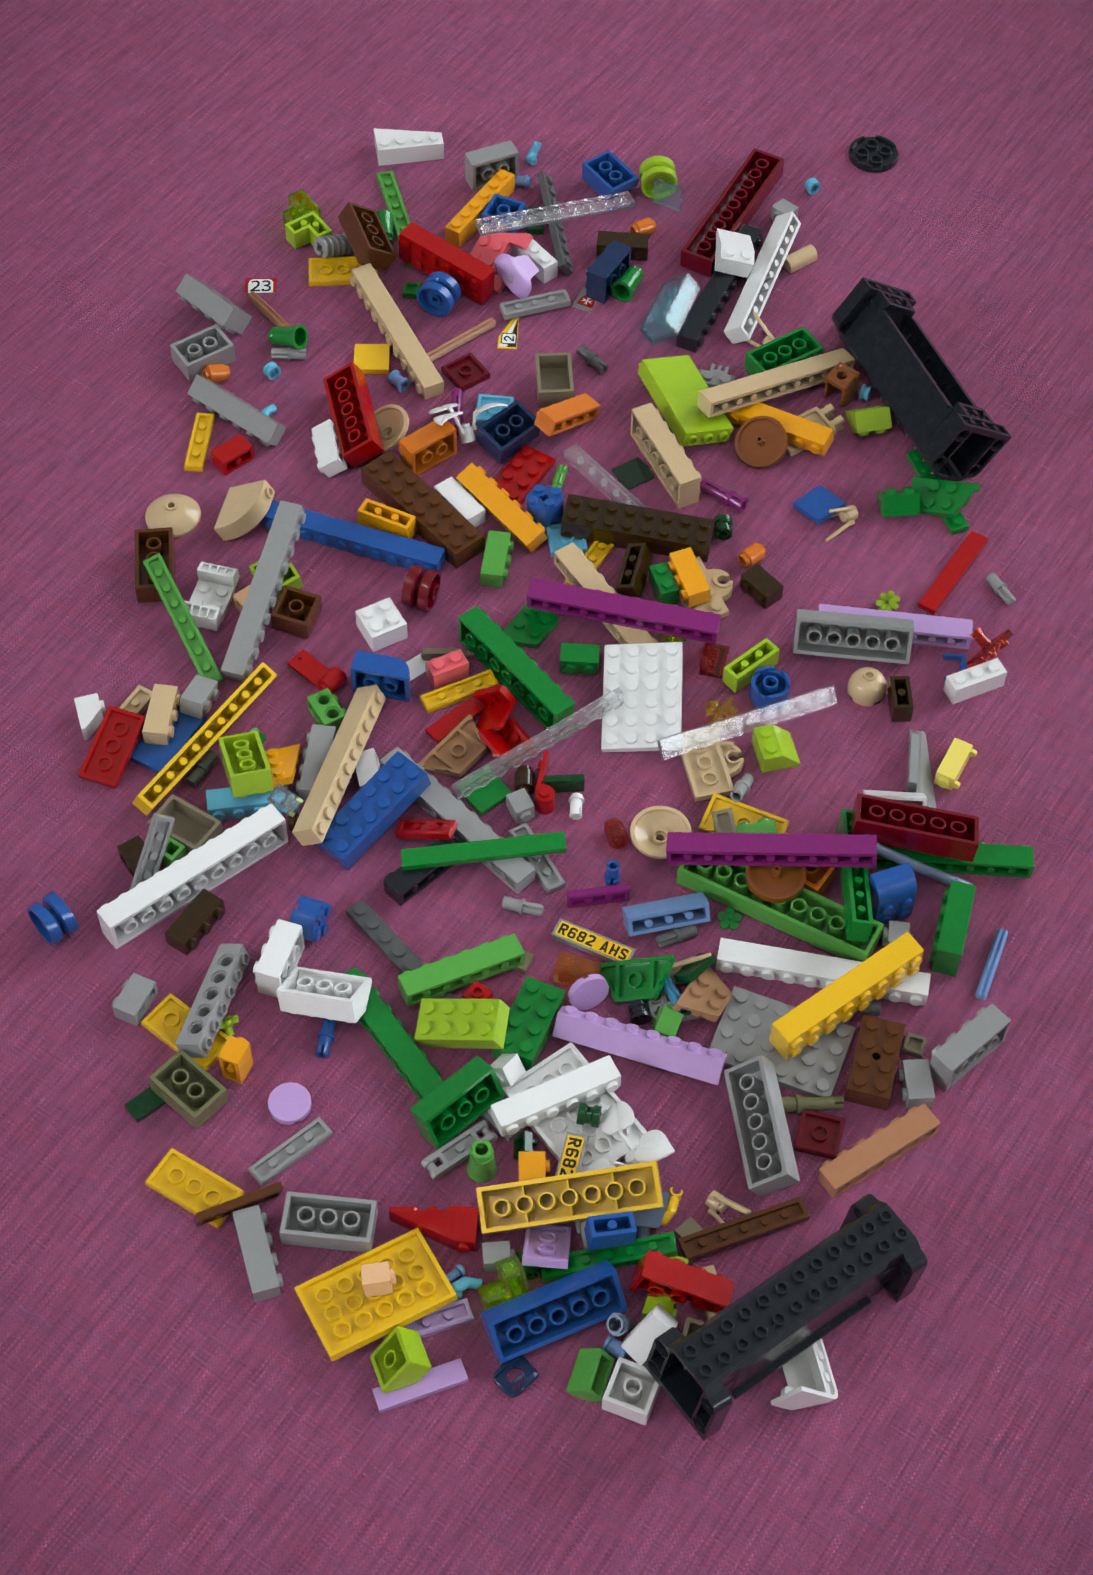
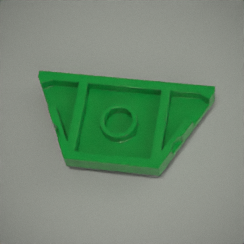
(943, 496)
(531, 627)
(637, 978)

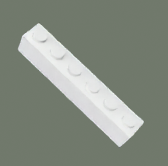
(555, 1096)

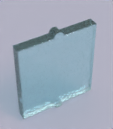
(667, 195)

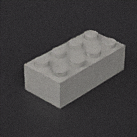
(213, 304)
(968, 1046)
(328, 1222)

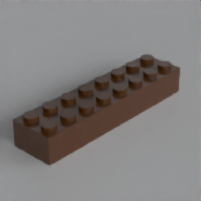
(435, 518)

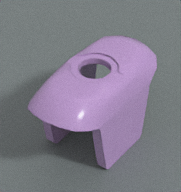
(516, 273)

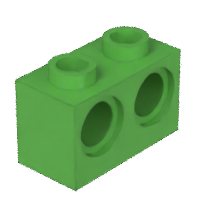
(326, 708)

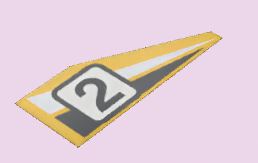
(509, 335)

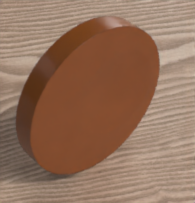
(761, 442)
(776, 882)

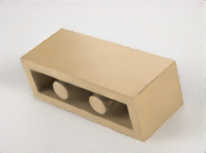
(161, 714)

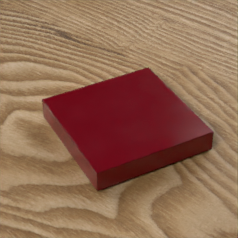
(465, 372)
(819, 1134)

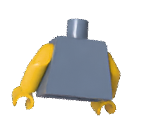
(657, 1217)

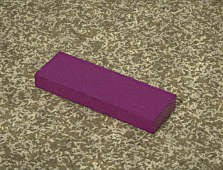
(598, 895)

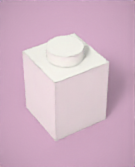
(508, 1069)

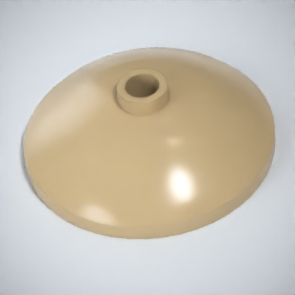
(392, 425)
(174, 511)
(655, 824)

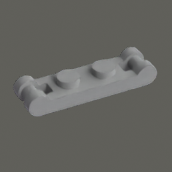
(457, 1150)

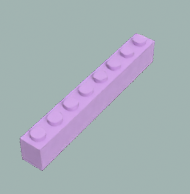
(928, 629)
(639, 1044)

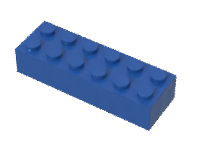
(374, 809)
(553, 1311)

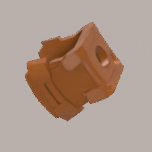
(849, 385)

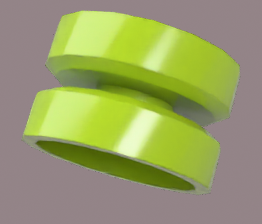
(656, 168)

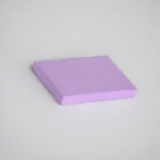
(547, 1246)

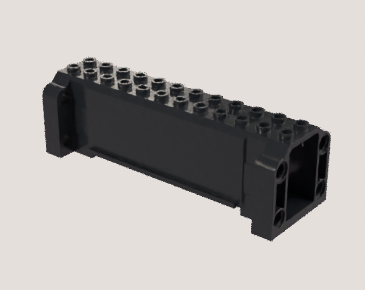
(916, 381)
(786, 1314)

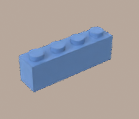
(666, 914)

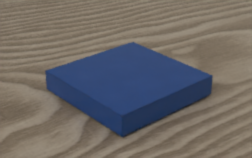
(817, 504)

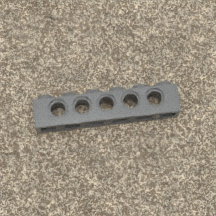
(213, 1000)

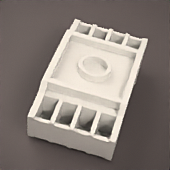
(212, 594)

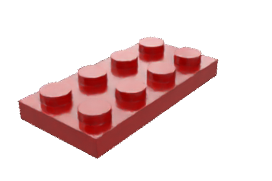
(524, 472)
(112, 747)

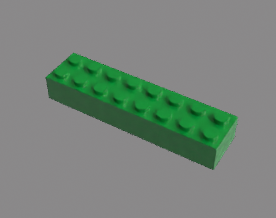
(514, 668)

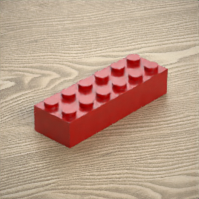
(434, 254)
(353, 415)

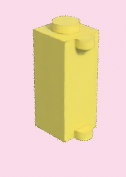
(953, 764)

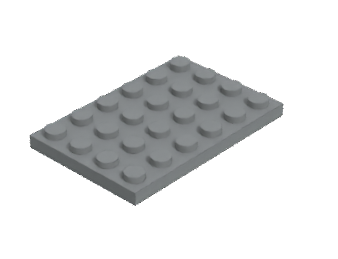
(746, 1034)

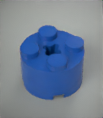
(545, 504)
(769, 686)
(312, 916)

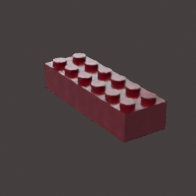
(916, 827)

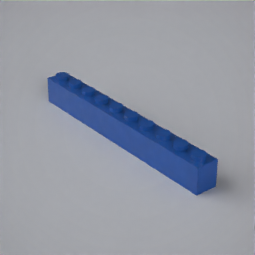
(365, 540)

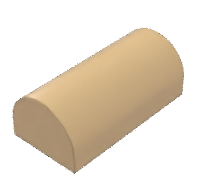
(800, 258)

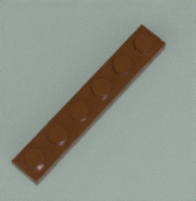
(743, 1229)

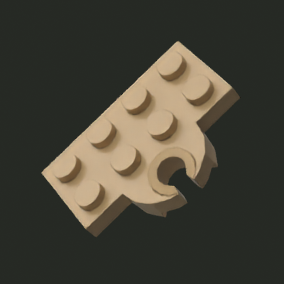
(718, 591)
(711, 770)

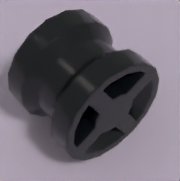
(639, 1012)

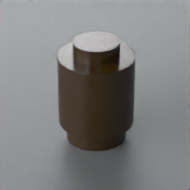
(524, 779)

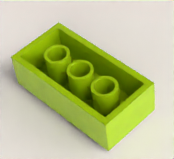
(245, 764)
(462, 1023)

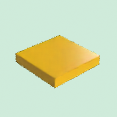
(372, 358)

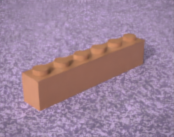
(878, 1150)

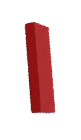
(447, 723)
(426, 829)

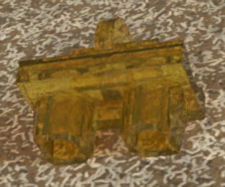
(717, 710)

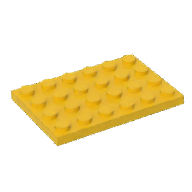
(350, 1319)

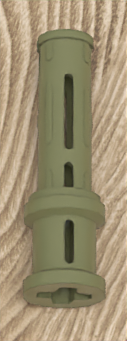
(798, 1103)

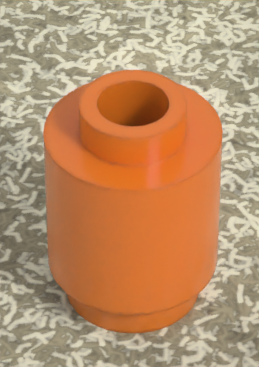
(644, 226)
(216, 372)
(752, 555)

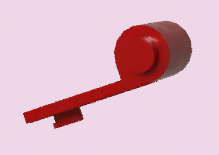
(317, 672)
(544, 793)

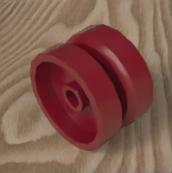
(421, 588)

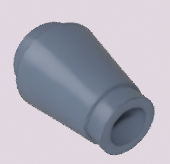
(619, 1324)

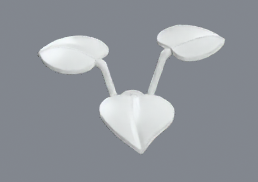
(465, 430)
(651, 1147)

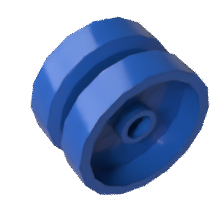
(438, 294)
(52, 918)

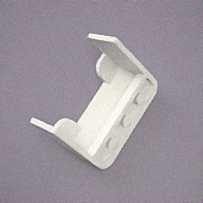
(808, 1380)

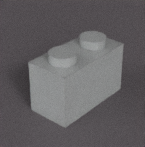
(199, 696)
(134, 999)
(916, 1083)

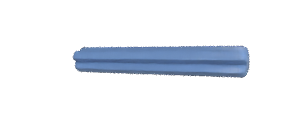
(991, 964)

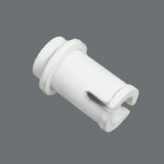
(576, 801)

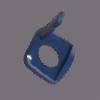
(519, 1383)

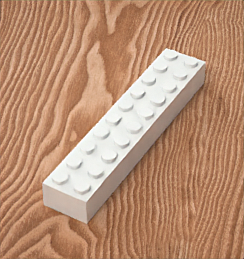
(185, 878)

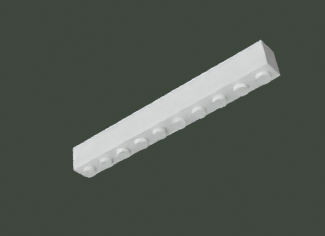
(762, 277)
(806, 969)

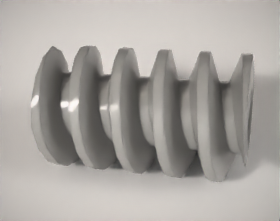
(332, 245)

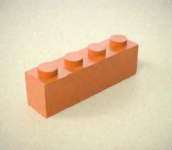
(566, 414)

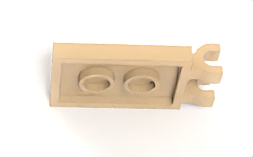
(821, 417)

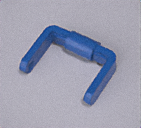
(963, 665)

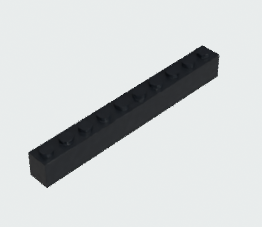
(712, 301)

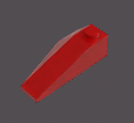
(452, 1227)

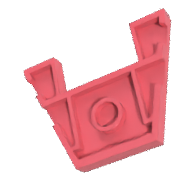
(492, 245)

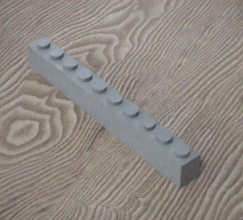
(263, 591)
(442, 805)

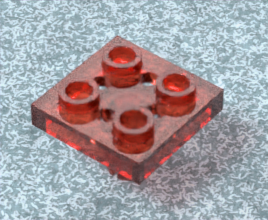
(988, 647)

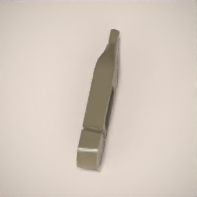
(430, 653)

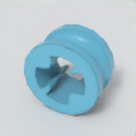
(812, 186)
(271, 370)
(865, 392)

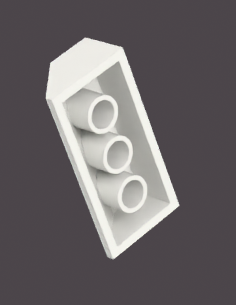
(324, 994)

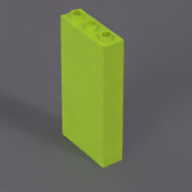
(675, 390)

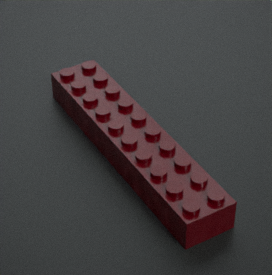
(732, 209)

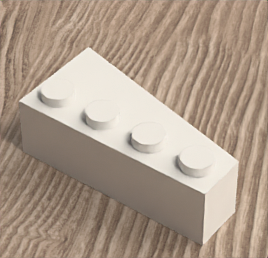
(407, 146)

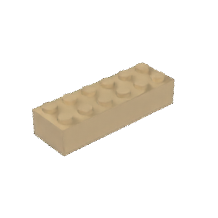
(665, 455)

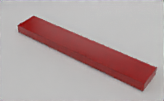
(952, 572)

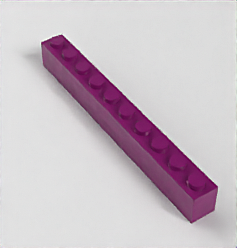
(623, 610)
(771, 849)

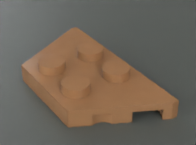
(456, 751)
(705, 996)

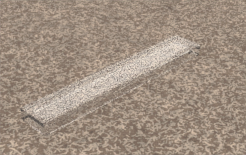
(599, 476)

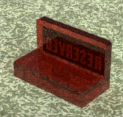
(713, 660)

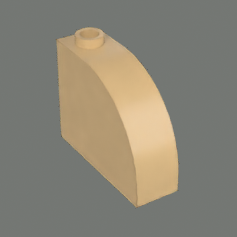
(243, 509)

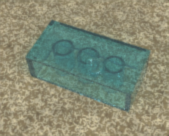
(670, 308)

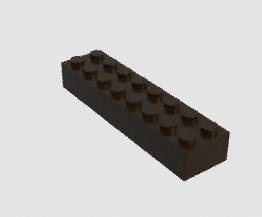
(626, 523)

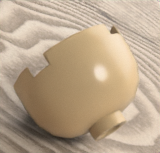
(867, 686)

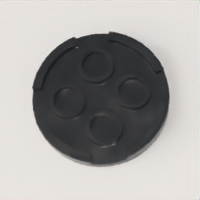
(873, 154)

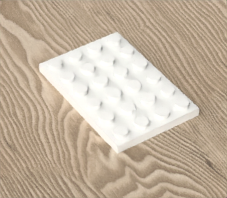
(652, 695)
(553, 1130)

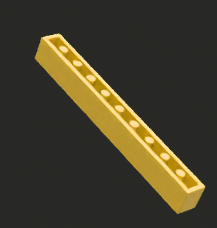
(204, 739)

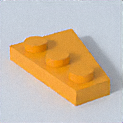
(283, 763)

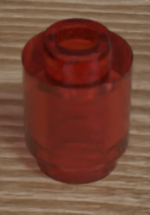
(616, 833)

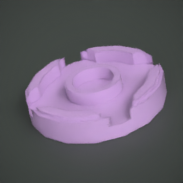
(588, 992)
(289, 1103)

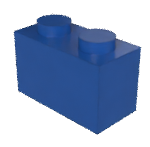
(610, 1230)

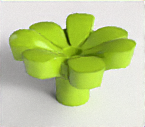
(888, 601)
(227, 1024)

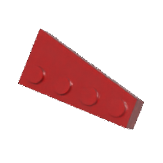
(681, 1282)

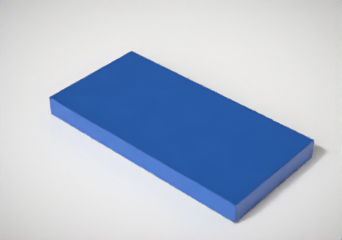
(157, 756)

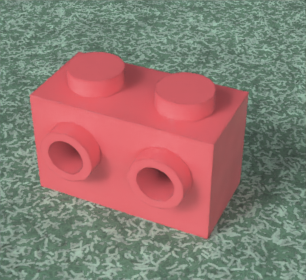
(447, 669)

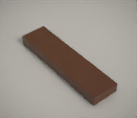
(238, 1203)

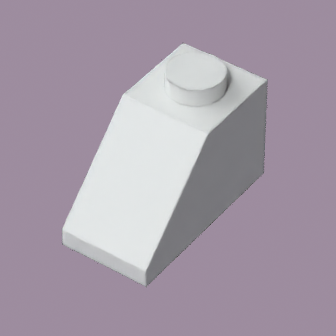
(89, 713)

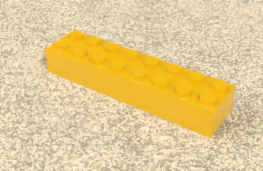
(846, 996)
(569, 1197)

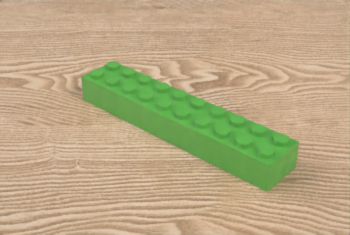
(805, 917)

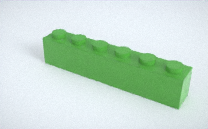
(461, 969)

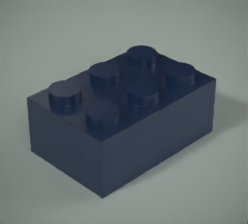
(606, 270)
(507, 431)

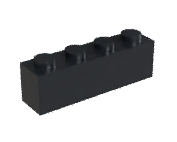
(405, 884)

